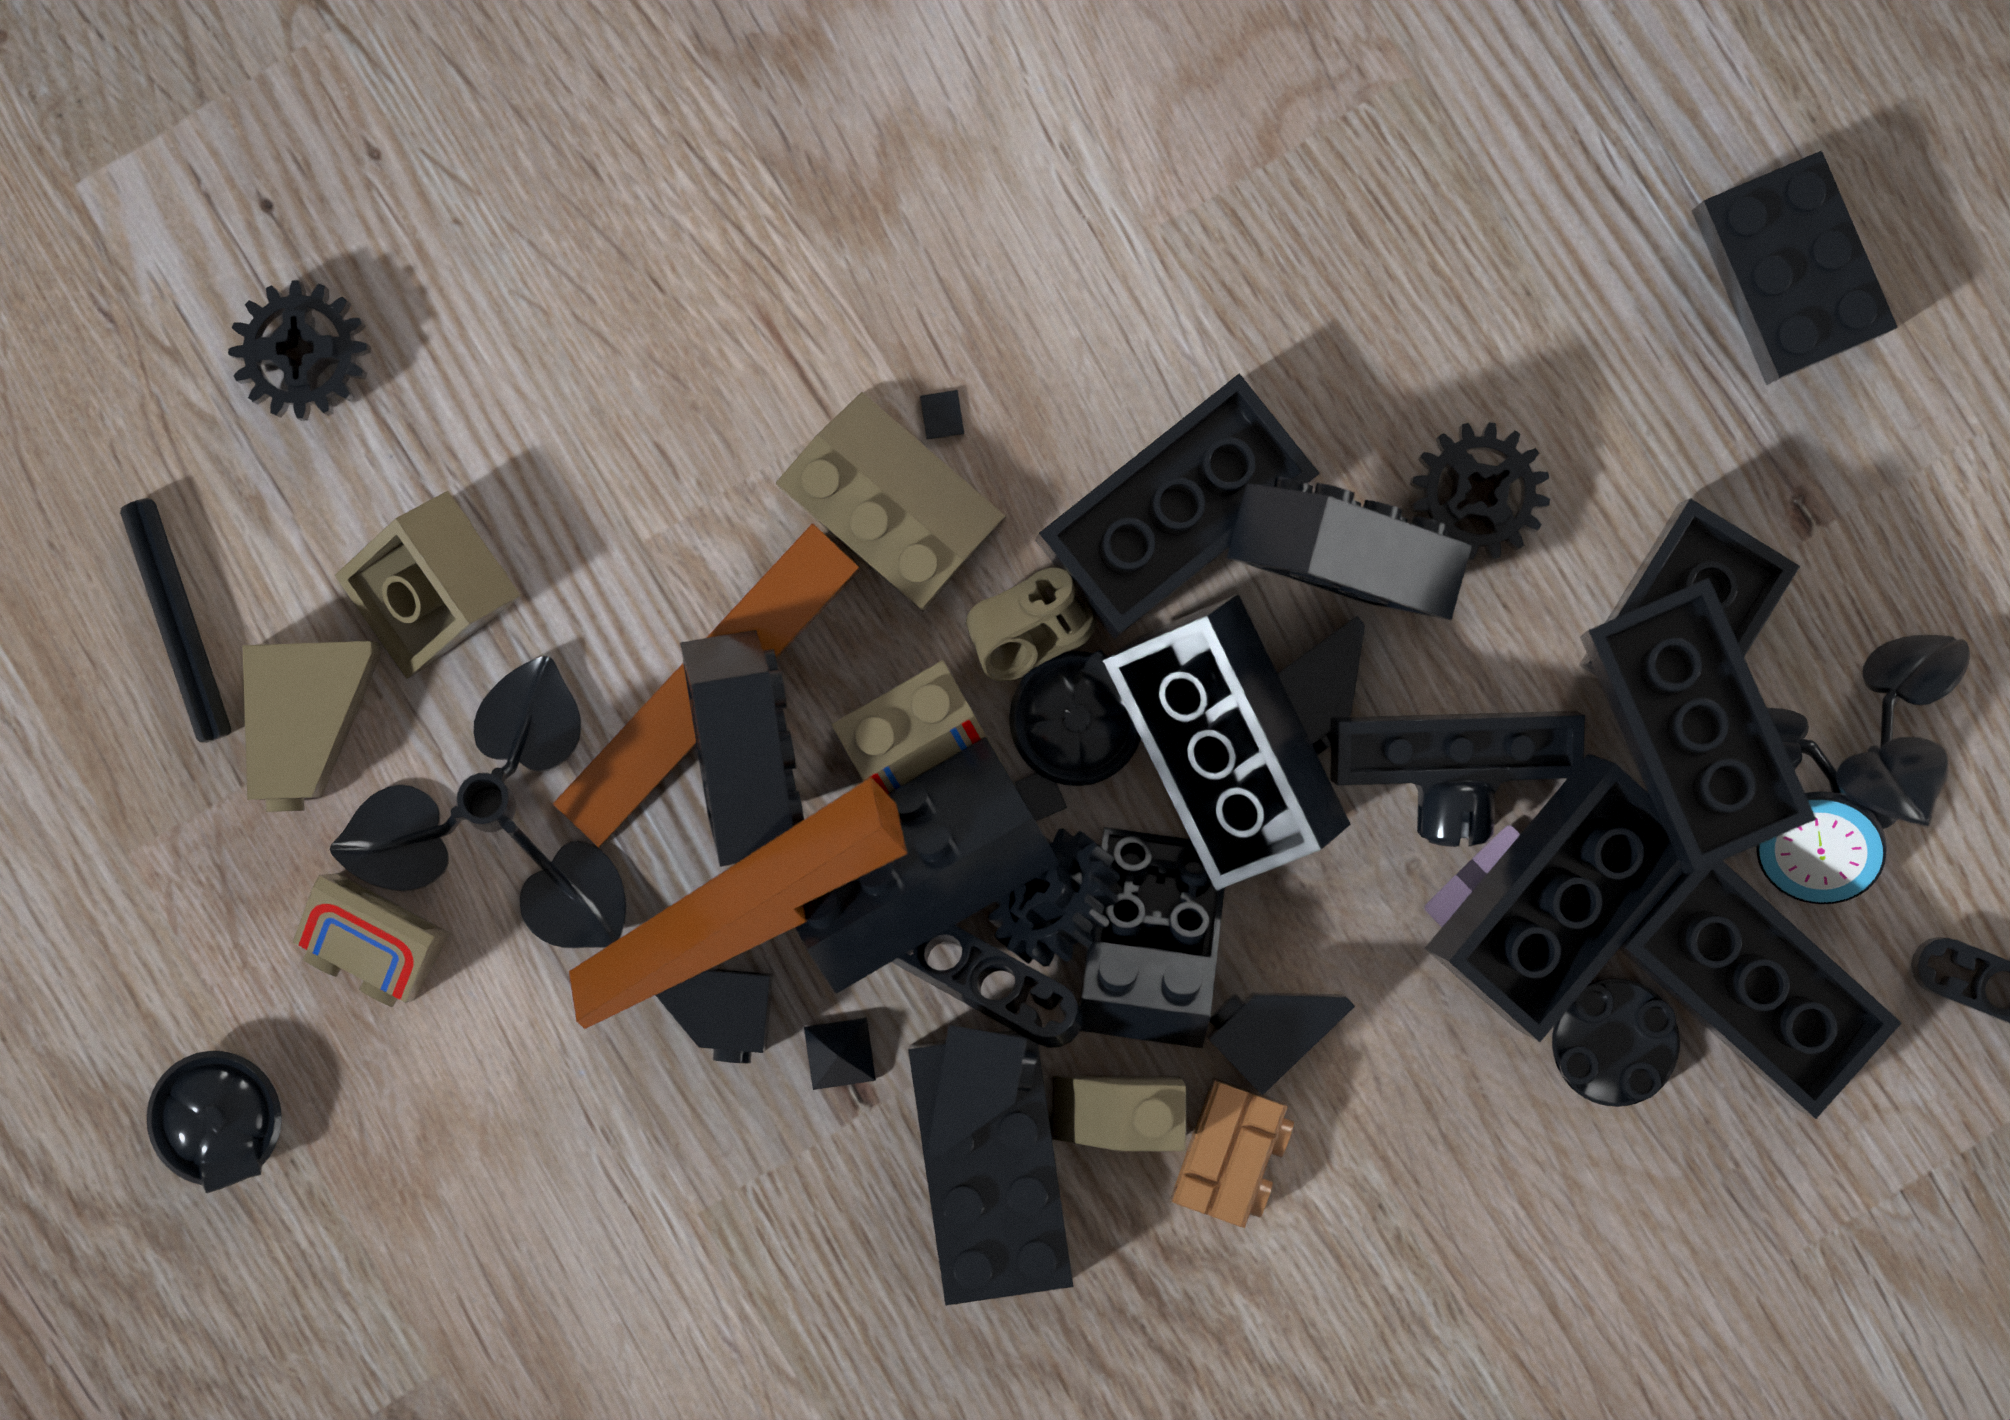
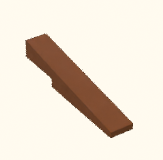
(663, 729)
(742, 904)

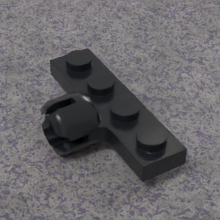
(1456, 761)

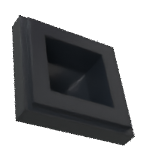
(839, 1053)

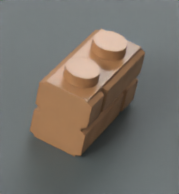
(1231, 1153)

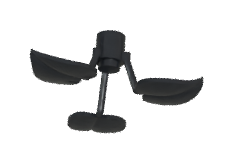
(524, 720)
(1905, 772)

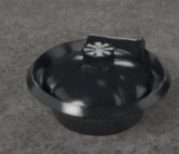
(1072, 720)
(214, 1119)

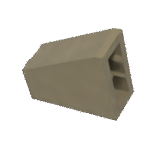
(300, 714)
(1120, 1111)

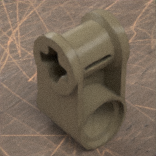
(1024, 625)

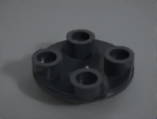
(1616, 1043)

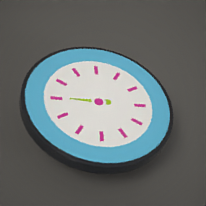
(1828, 857)

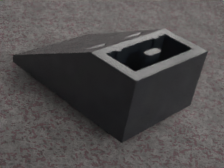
(1158, 955)

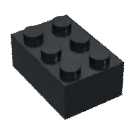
(1794, 267)
(1702, 546)
(1350, 548)
(741, 742)

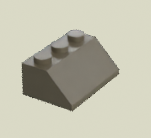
(890, 500)

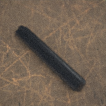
(175, 620)

